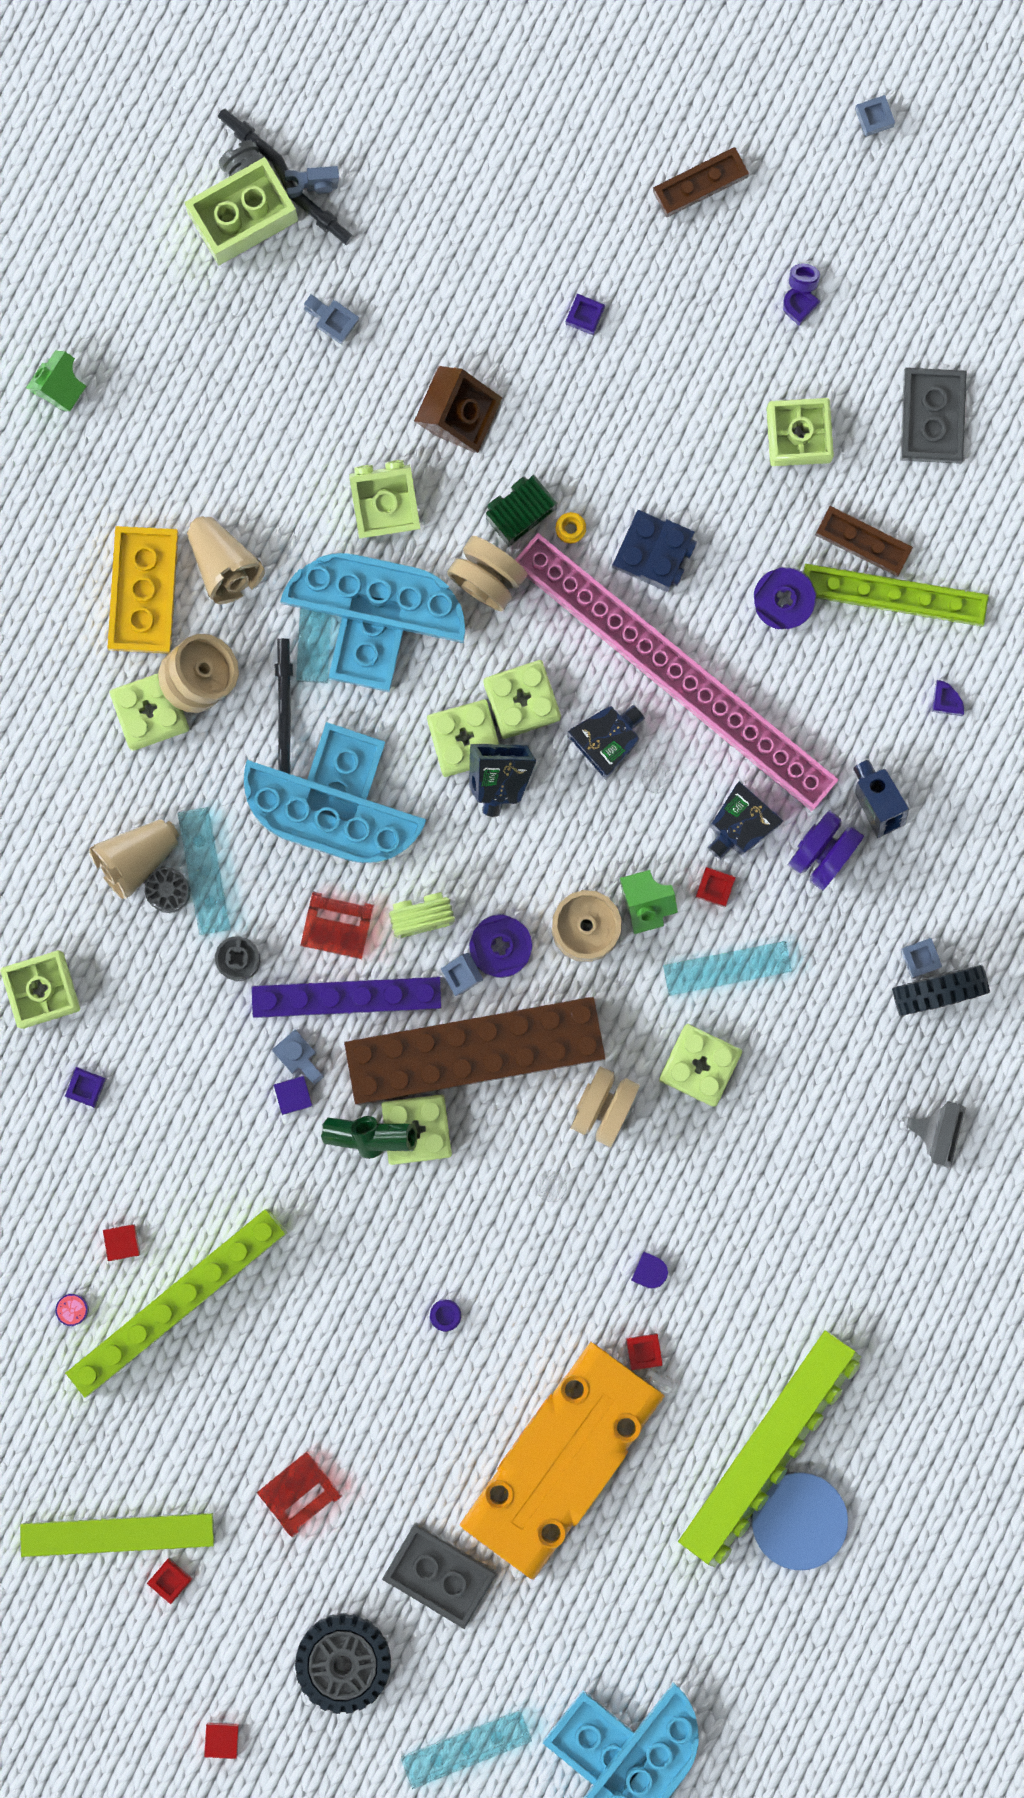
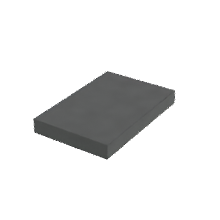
(933, 415)
(439, 1575)

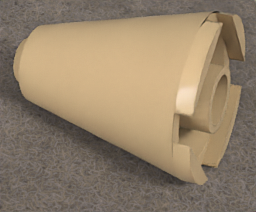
(223, 561)
(134, 855)

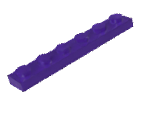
(346, 997)

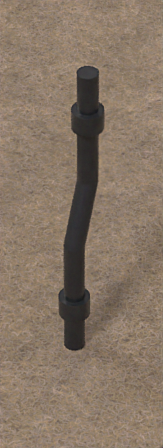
(324, 219)
(284, 670)

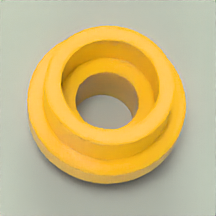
(570, 518)

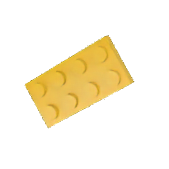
(143, 590)

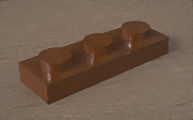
(700, 182)
(863, 541)

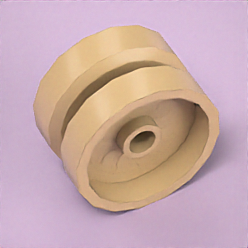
(487, 573)
(198, 673)
(580, 944)
(604, 1106)

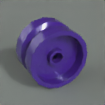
(824, 849)

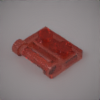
(333, 935)
(291, 1486)

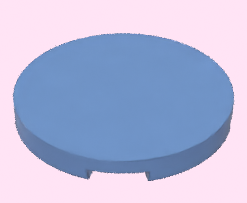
(801, 1522)

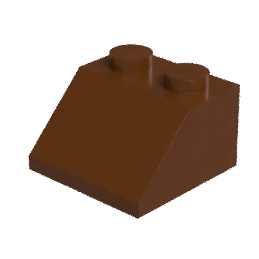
(458, 408)

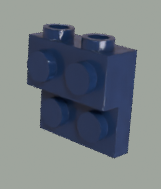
(655, 550)

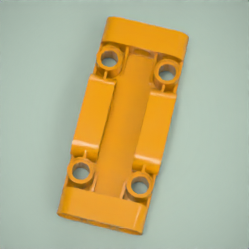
(562, 1461)

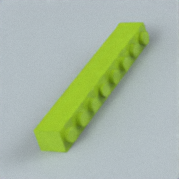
(176, 1303)
(770, 1449)

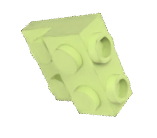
(384, 499)

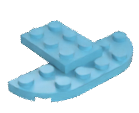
(375, 607)
(332, 805)
(626, 1761)

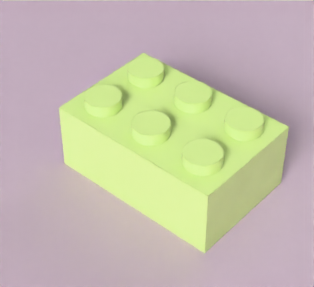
(241, 211)

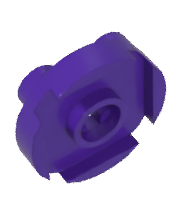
(767, 600)
(510, 931)

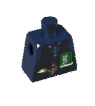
(607, 738)
(499, 774)
(884, 809)
(742, 823)

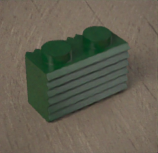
(520, 510)

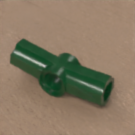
(369, 1136)

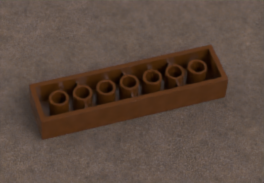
(474, 1051)

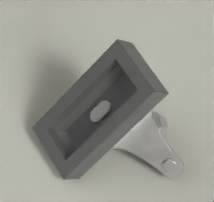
(938, 1132)

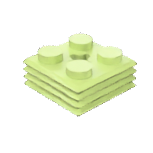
(813, 418)
(512, 717)
(137, 727)
(446, 727)
(422, 917)
(22, 979)
(681, 1073)
(430, 1113)

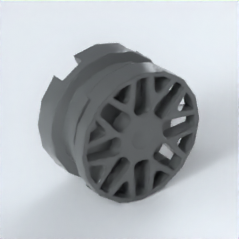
(240, 158)
(167, 890)
(237, 958)

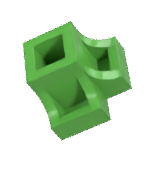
(57, 382)
(647, 901)

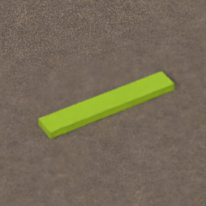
(898, 595)
(117, 1534)

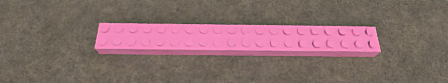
(676, 673)

